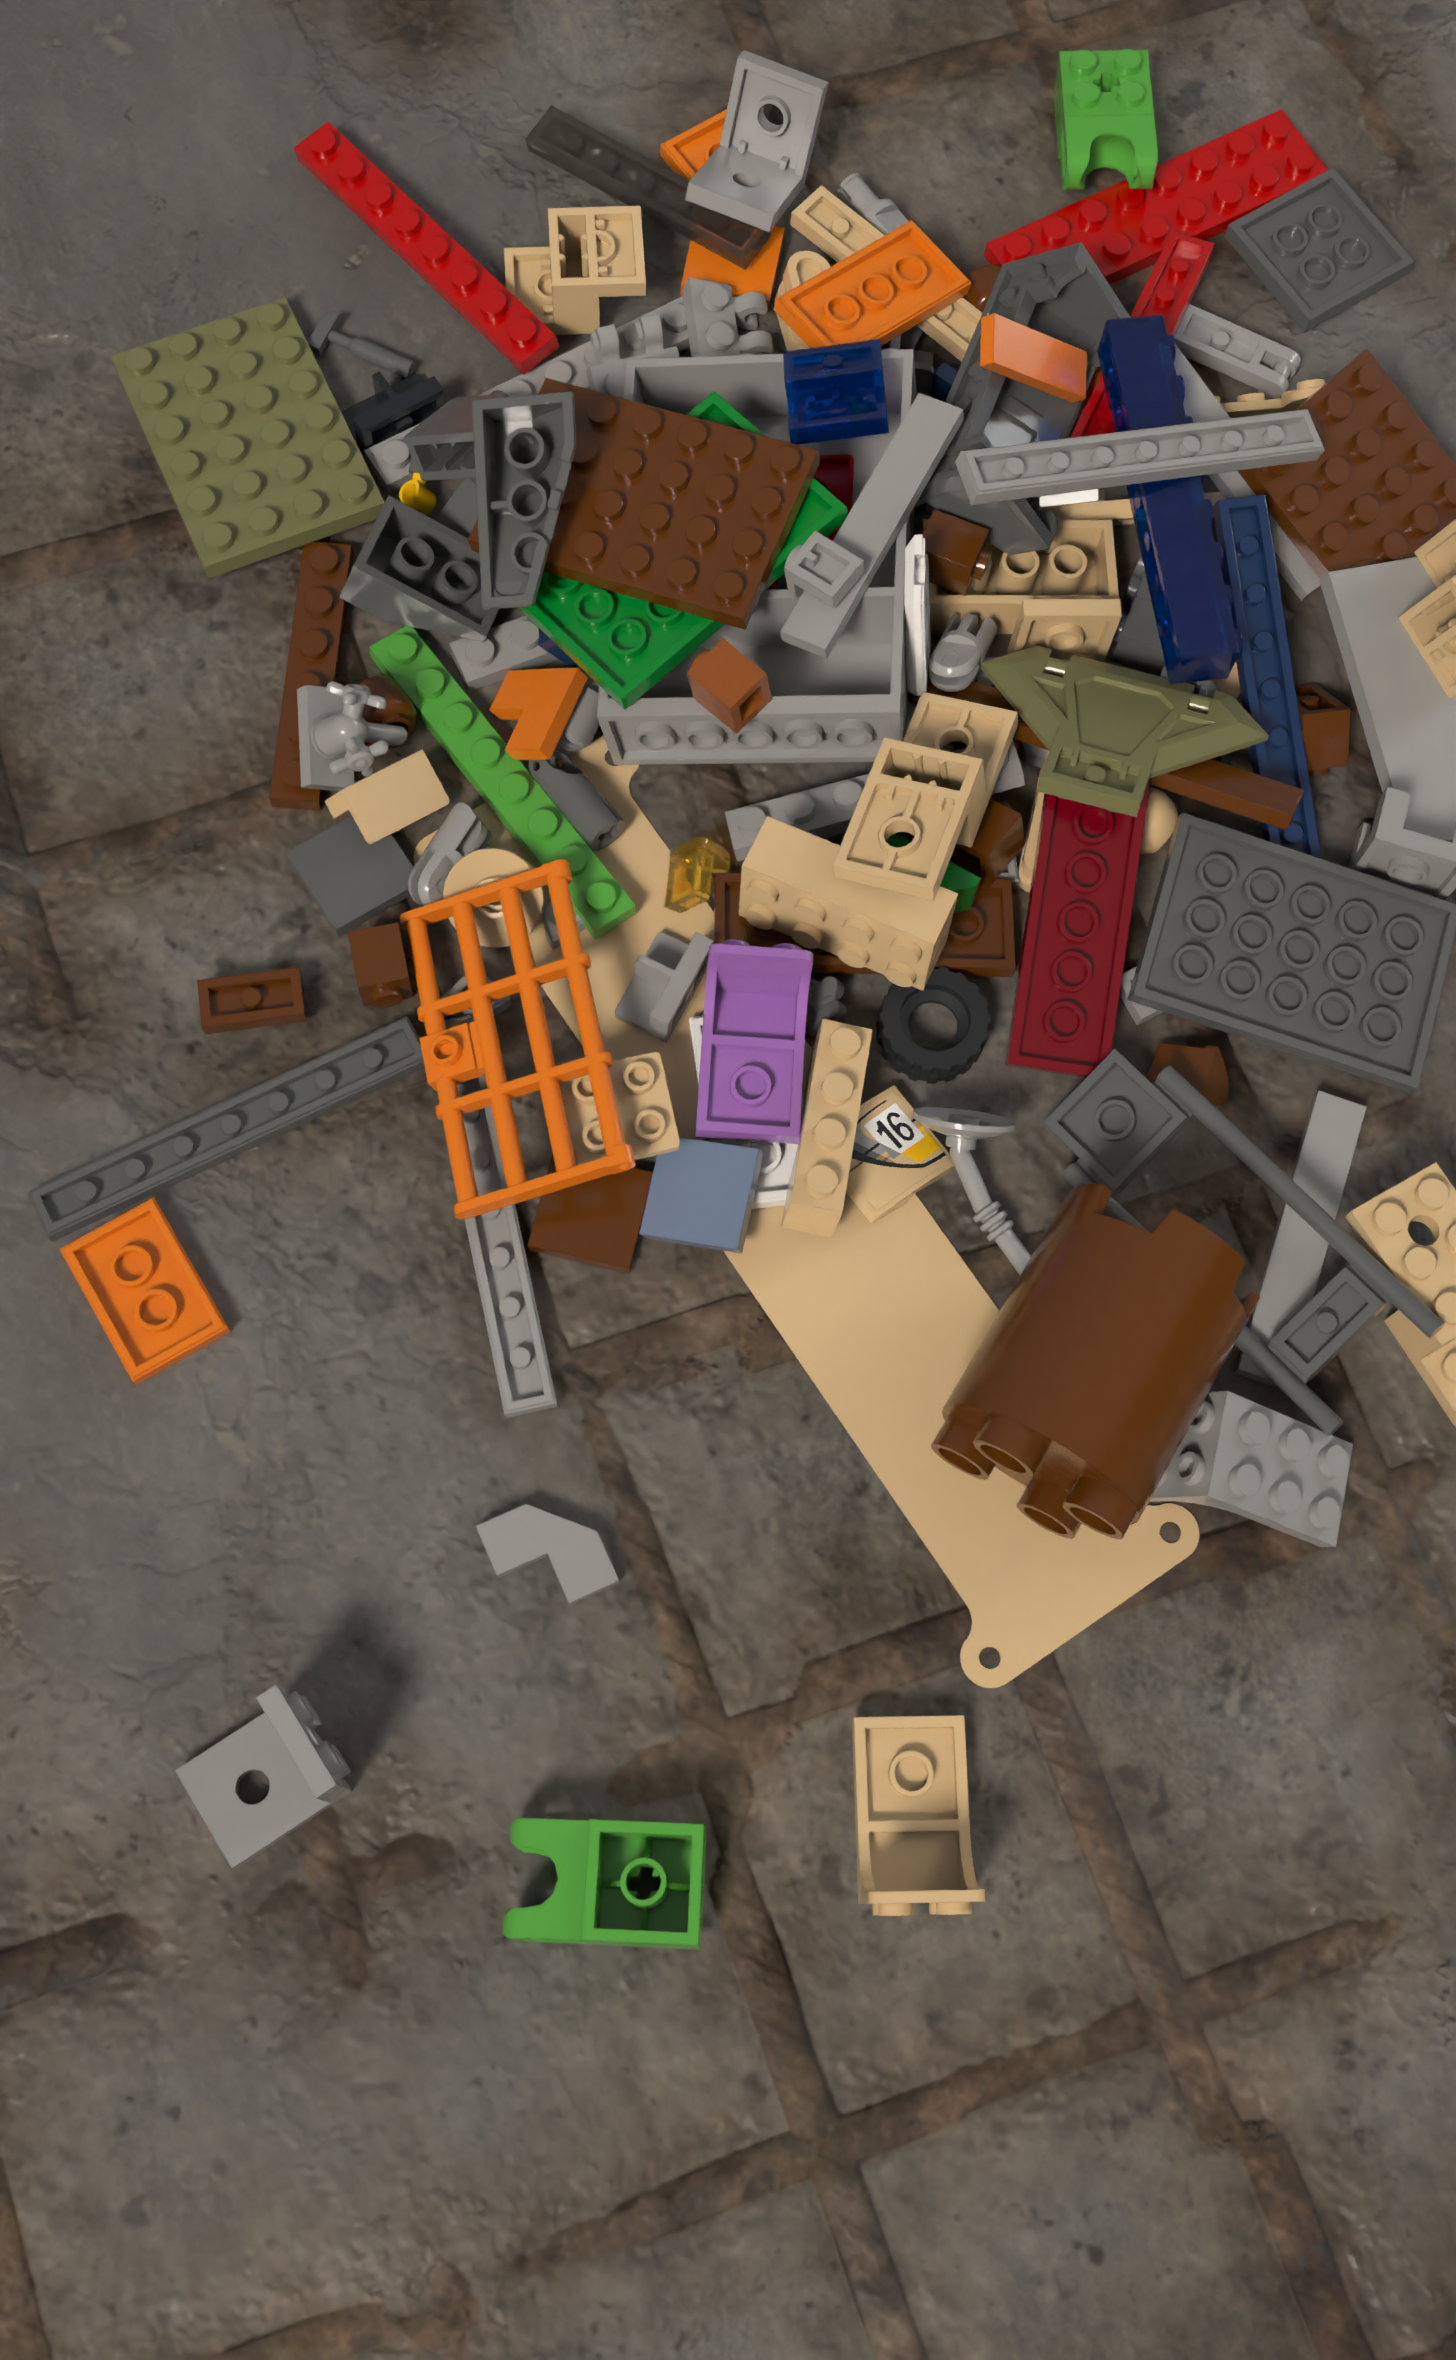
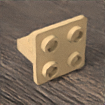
(641, 1104)

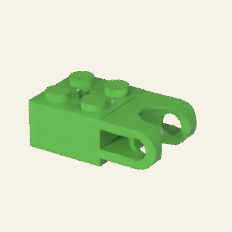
(1105, 116)
(595, 1879)

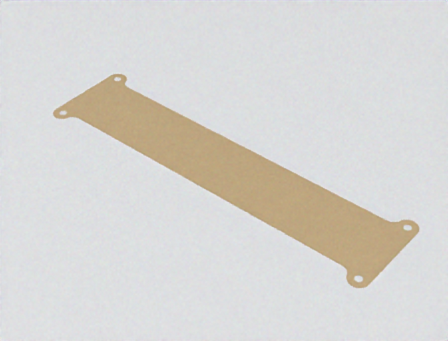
(871, 1314)

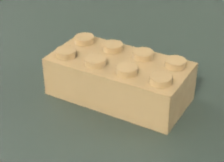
(1075, 566)
(793, 890)

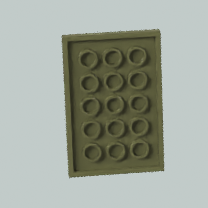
(248, 437)

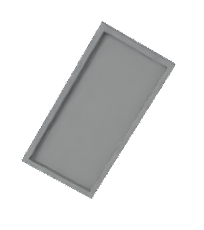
(1396, 694)

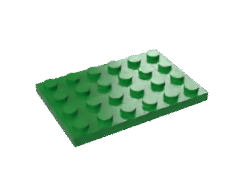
(634, 642)

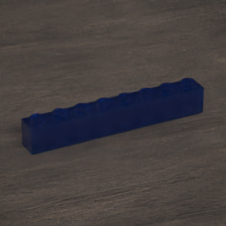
(1171, 514)

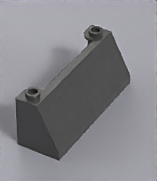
(1060, 297)

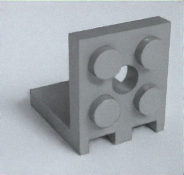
(761, 163)
(300, 1768)

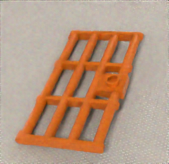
(475, 1048)

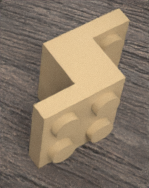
(588, 257)
(1433, 619)

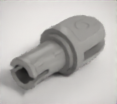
(880, 213)

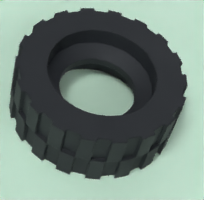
(934, 1063)

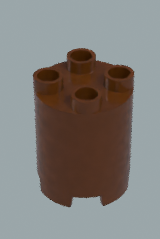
(1097, 1364)

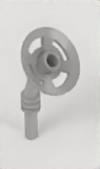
(962, 1131)

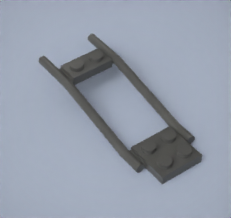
(1124, 1121)

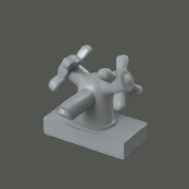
(335, 734)

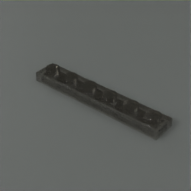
(641, 183)

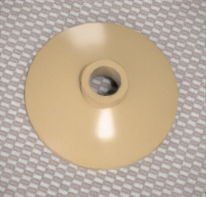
(486, 867)

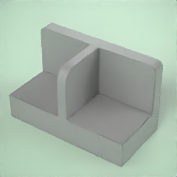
(664, 984)

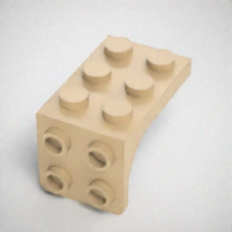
(913, 1815)

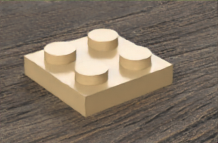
(1067, 626)

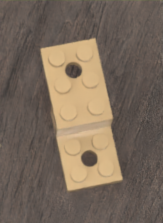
(926, 794)
(1423, 1269)

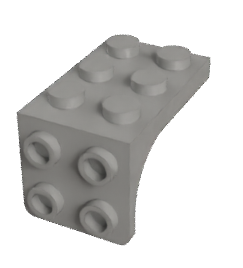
(1261, 1468)

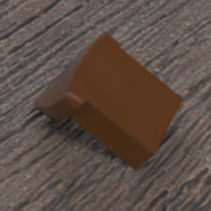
(1199, 1066)

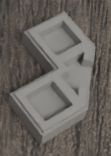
(532, 1534)

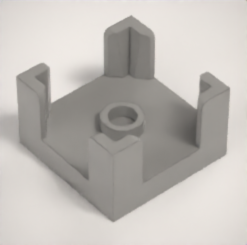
(1403, 854)

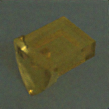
(692, 872)

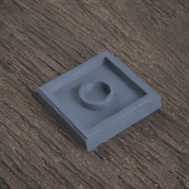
(702, 1195)

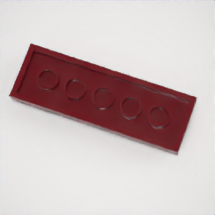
(1075, 937)

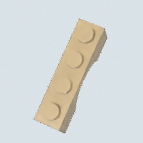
(828, 1128)

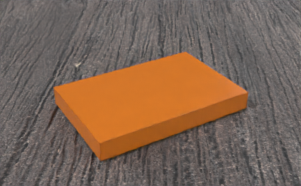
(145, 1291)

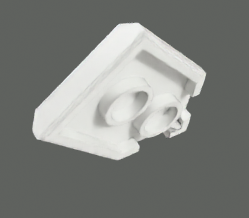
(917, 615)

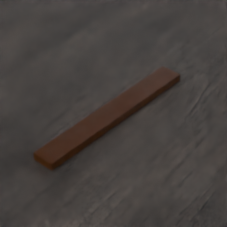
(1204, 781)

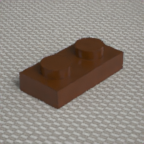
(251, 1000)

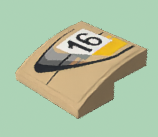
(892, 1156)

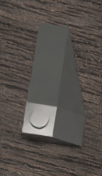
(521, 477)

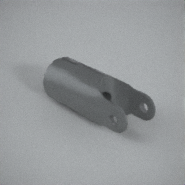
(578, 800)

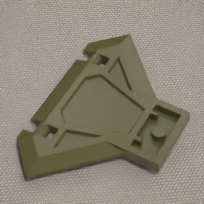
(1115, 725)

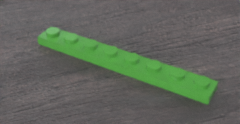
(500, 779)

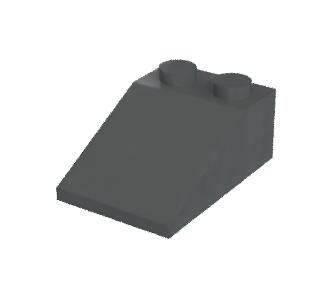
(419, 575)

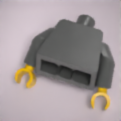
(441, 450)

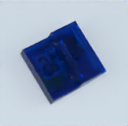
(835, 392)

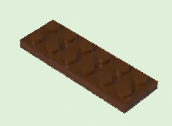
(976, 945)

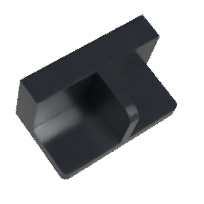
(393, 409)

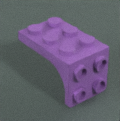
(753, 1042)

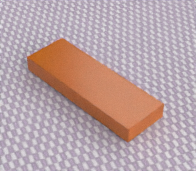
(1033, 358)

